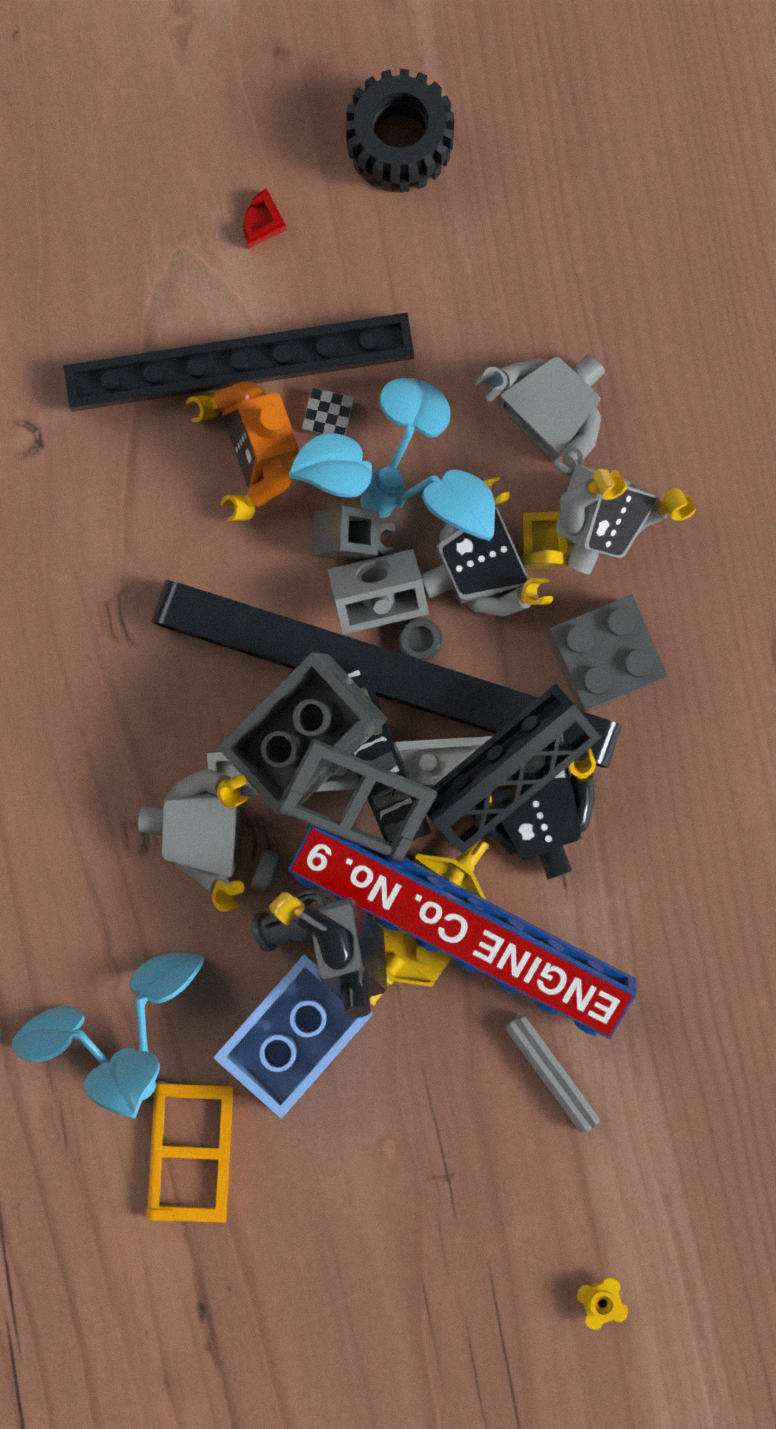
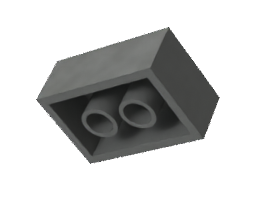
(308, 705)

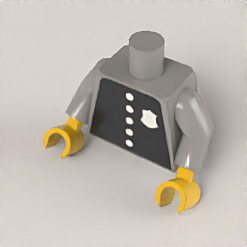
(608, 513)
(483, 572)

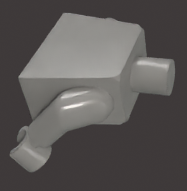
(551, 404)

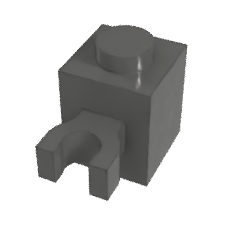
(349, 534)

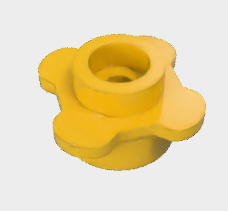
(605, 1290)

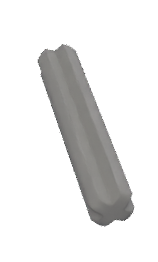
(552, 1074)

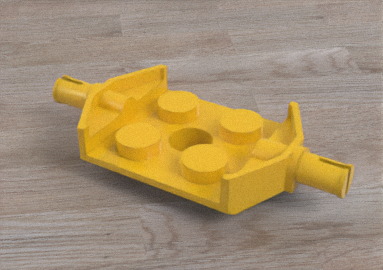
(405, 958)

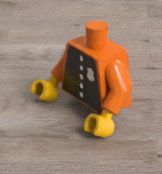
(260, 440)

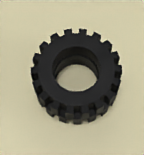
(399, 97)

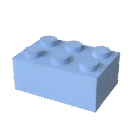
(289, 1038)

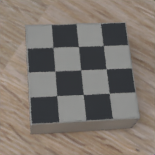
(327, 413)

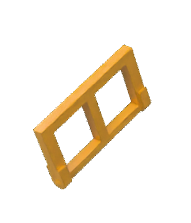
(222, 1153)

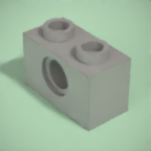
(378, 591)

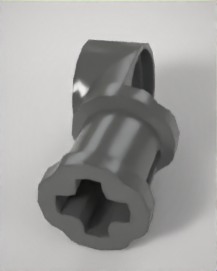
(270, 931)

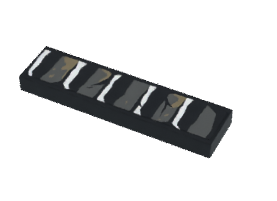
(387, 803)

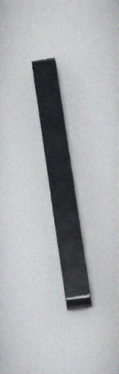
(390, 672)

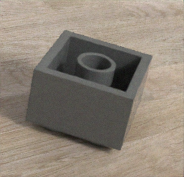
(606, 654)

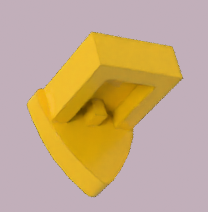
(542, 544)

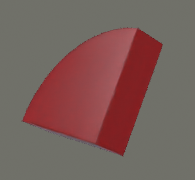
(262, 220)

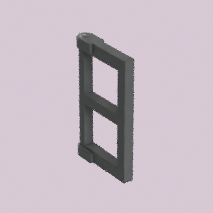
(371, 773)

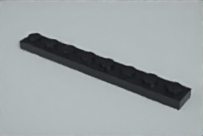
(238, 360)

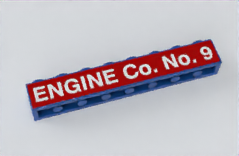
(469, 930)

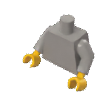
(202, 831)

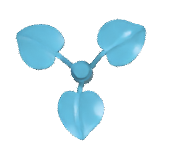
(337, 466)
(130, 1074)

